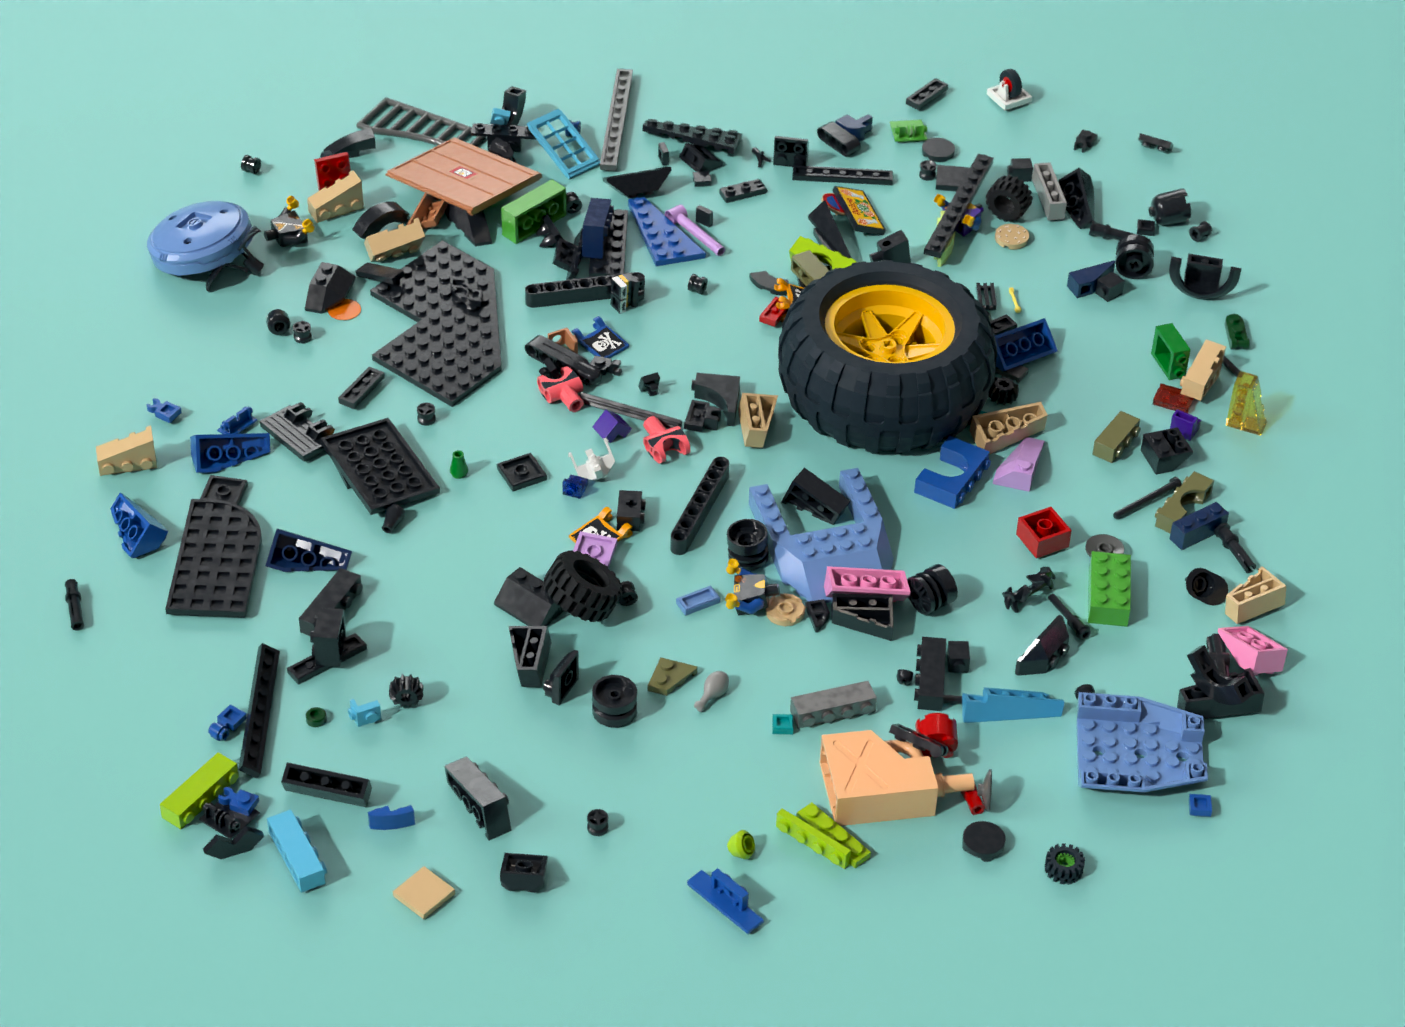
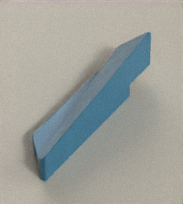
(1009, 705)

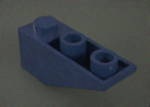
(1084, 281)

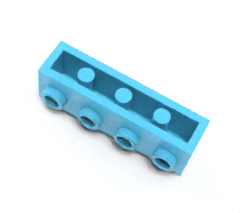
(296, 850)

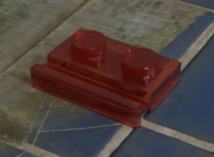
(1172, 399)

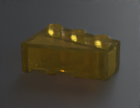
(1246, 405)

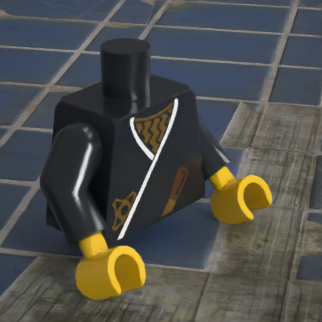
(288, 226)

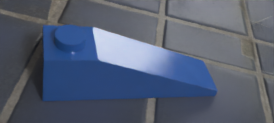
(222, 451)

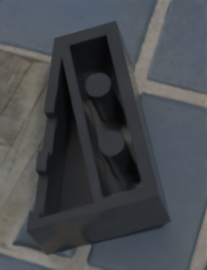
(864, 613)

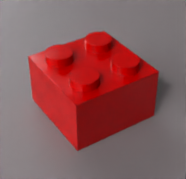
(1043, 532)

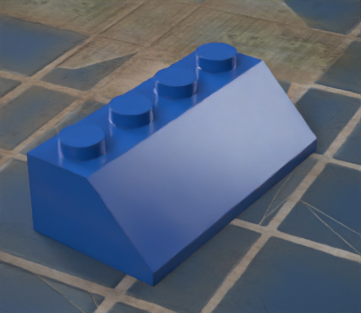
(1024, 344)

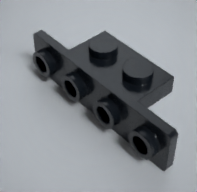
(510, 134)
(568, 255)

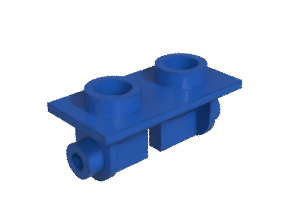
(238, 423)

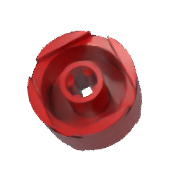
(939, 728)

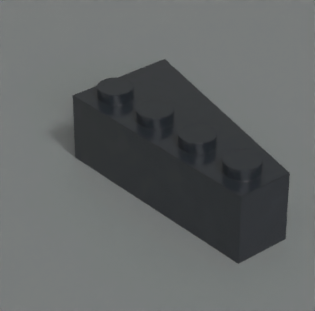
(1197, 702)

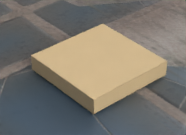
(423, 892)

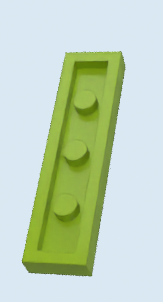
(821, 821)
(813, 838)

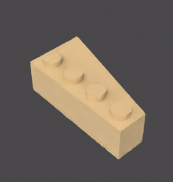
(1007, 426)

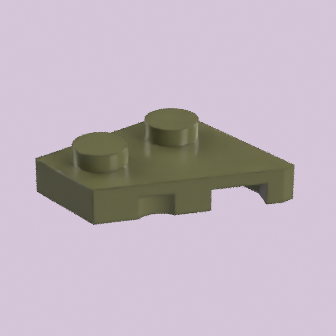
(669, 675)

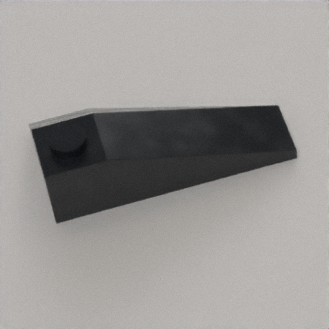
(1079, 195)

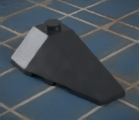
(473, 226)

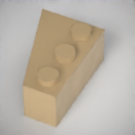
(338, 199)
(395, 242)
(755, 417)
(127, 454)

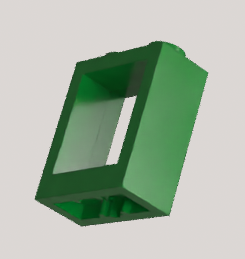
(1168, 341)

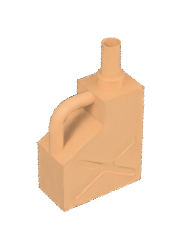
(876, 784)

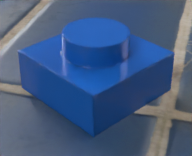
(1200, 805)

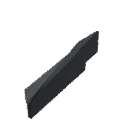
(826, 230)

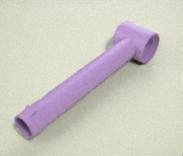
(679, 215)

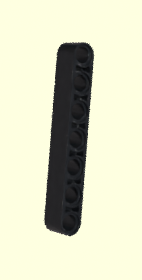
(571, 291)
(699, 506)

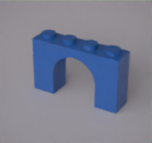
(952, 490)

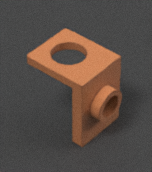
(566, 338)

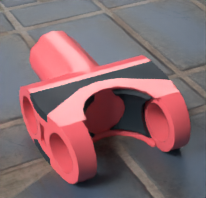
(562, 389)
(664, 439)

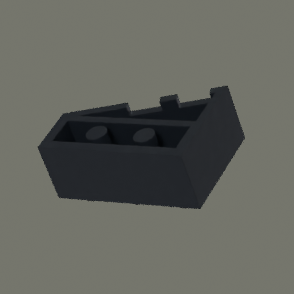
(815, 496)
(531, 652)

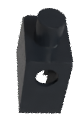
(893, 247)

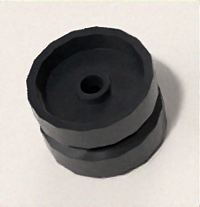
(1134, 256)
(614, 701)

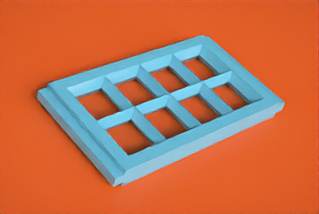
(552, 116)

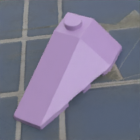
(1020, 465)

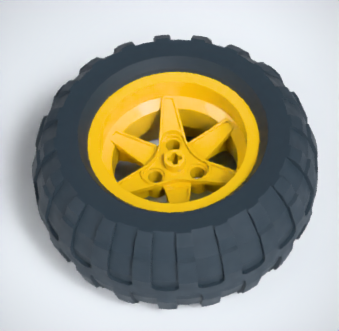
(887, 356)

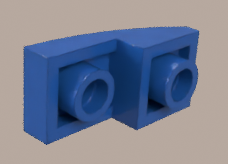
(385, 819)

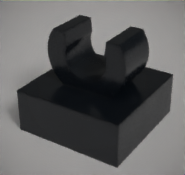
(550, 370)
(649, 383)

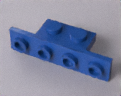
(726, 897)

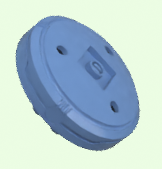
(199, 237)

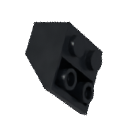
(790, 151)
(1165, 450)

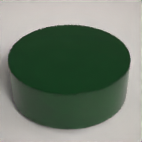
(316, 717)

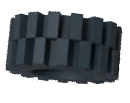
(1069, 872)

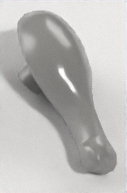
(714, 687)

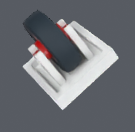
(1010, 91)

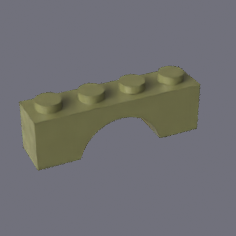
(1193, 490)

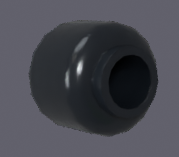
(278, 322)

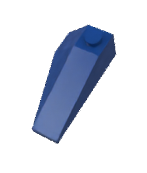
(136, 527)

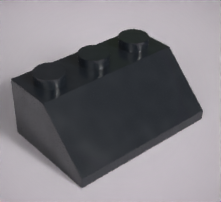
(527, 600)

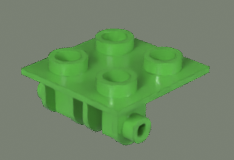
(908, 130)

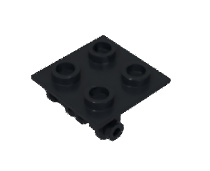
(225, 820)

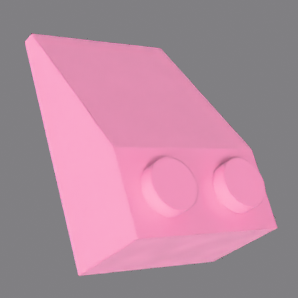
(1254, 649)

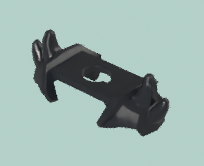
(1038, 581)

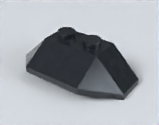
(638, 182)
(328, 287)
(1045, 649)

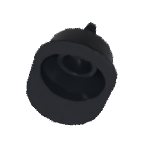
(1206, 586)

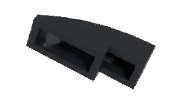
(353, 143)

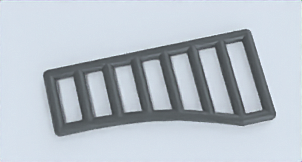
(425, 137)

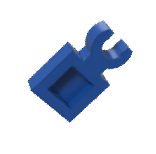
(165, 411)
(240, 802)

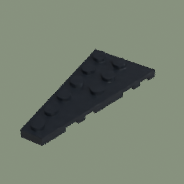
(696, 135)

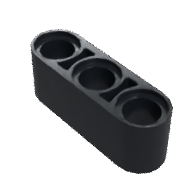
(838, 139)

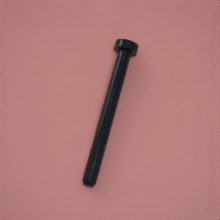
(1174, 483)

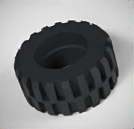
(583, 586)

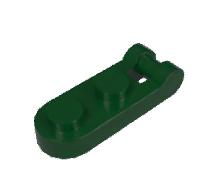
(1236, 332)

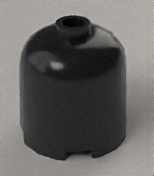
(1170, 208)

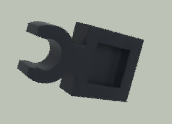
(1085, 139)

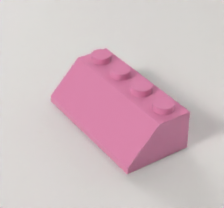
(866, 581)

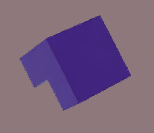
(1186, 424)
(611, 425)

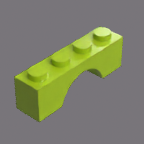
(825, 255)

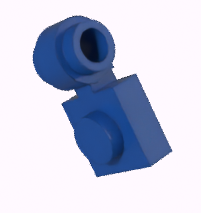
(229, 718)

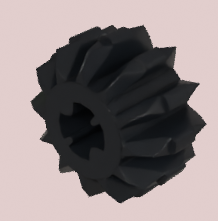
(1004, 391)
(406, 690)

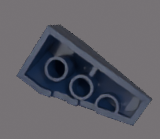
(301, 553)

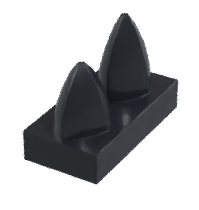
(550, 230)

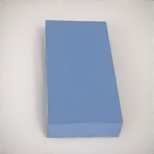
(698, 600)

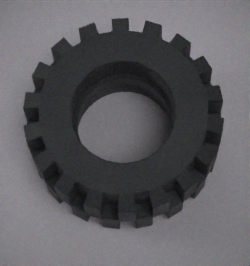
(1009, 198)

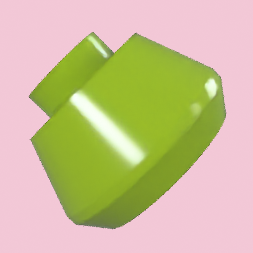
(741, 844)

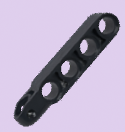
(543, 348)

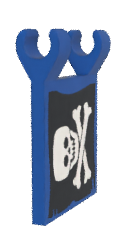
(602, 341)

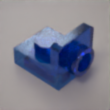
(574, 486)

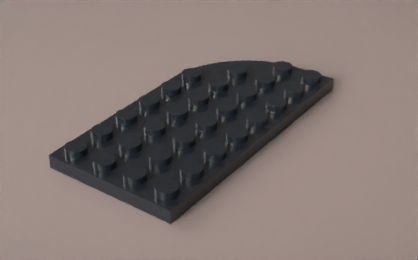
(215, 561)

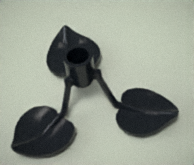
(251, 263)

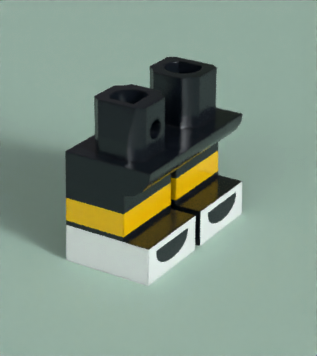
(626, 291)

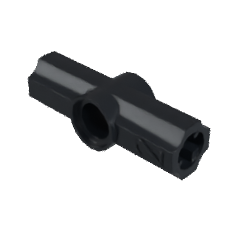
(1218, 653)

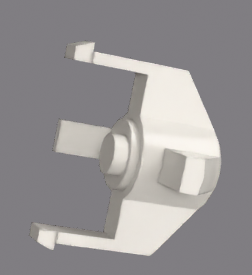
(596, 466)

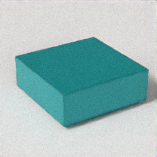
(782, 724)

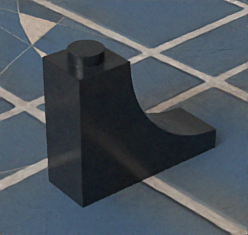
(719, 390)

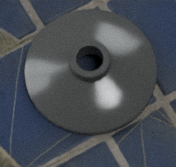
(1104, 543)
(985, 790)

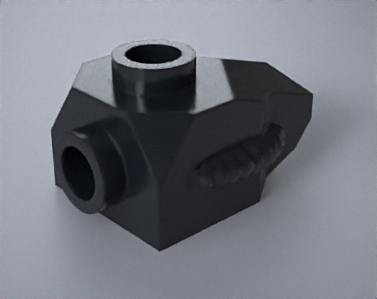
(502, 149)

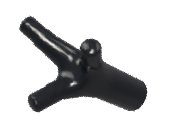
(760, 156)

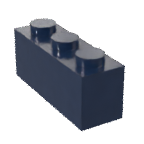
(1197, 525)

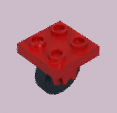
(331, 168)

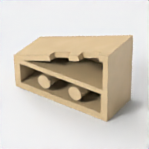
(1203, 370)
(1256, 596)

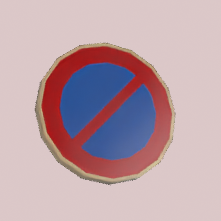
(832, 203)

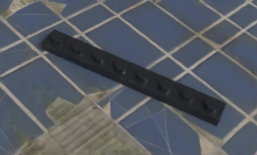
(259, 711)

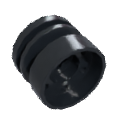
(748, 543)
(932, 589)

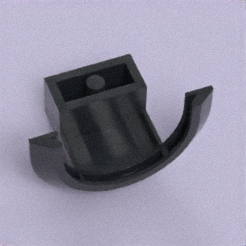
(1202, 277)

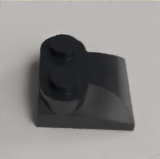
(563, 678)
(523, 872)

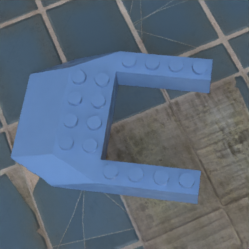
(805, 556)

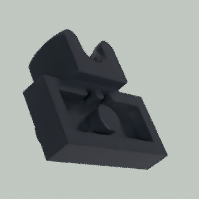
(702, 415)

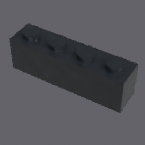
(336, 595)
(931, 673)
(326, 784)

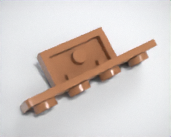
(429, 211)

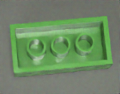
(524, 215)
(1109, 588)

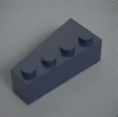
(596, 227)

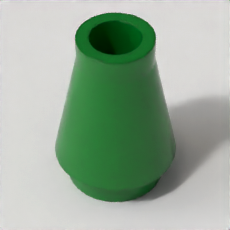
(458, 465)

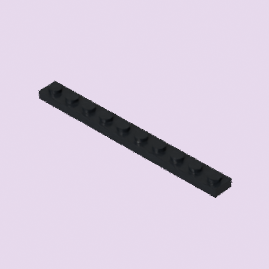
(958, 206)

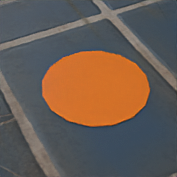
(345, 310)

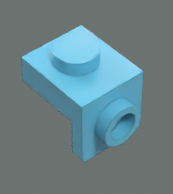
(500, 116)
(364, 713)

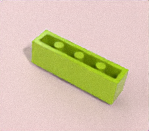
(199, 789)

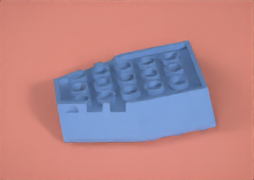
(1133, 726)

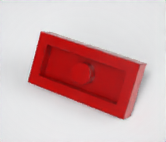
(771, 314)

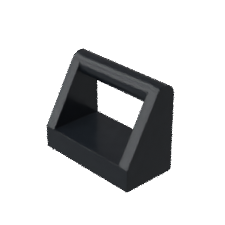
(699, 158)

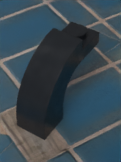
(514, 101)
(379, 216)
(1214, 683)

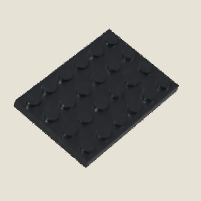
(379, 465)

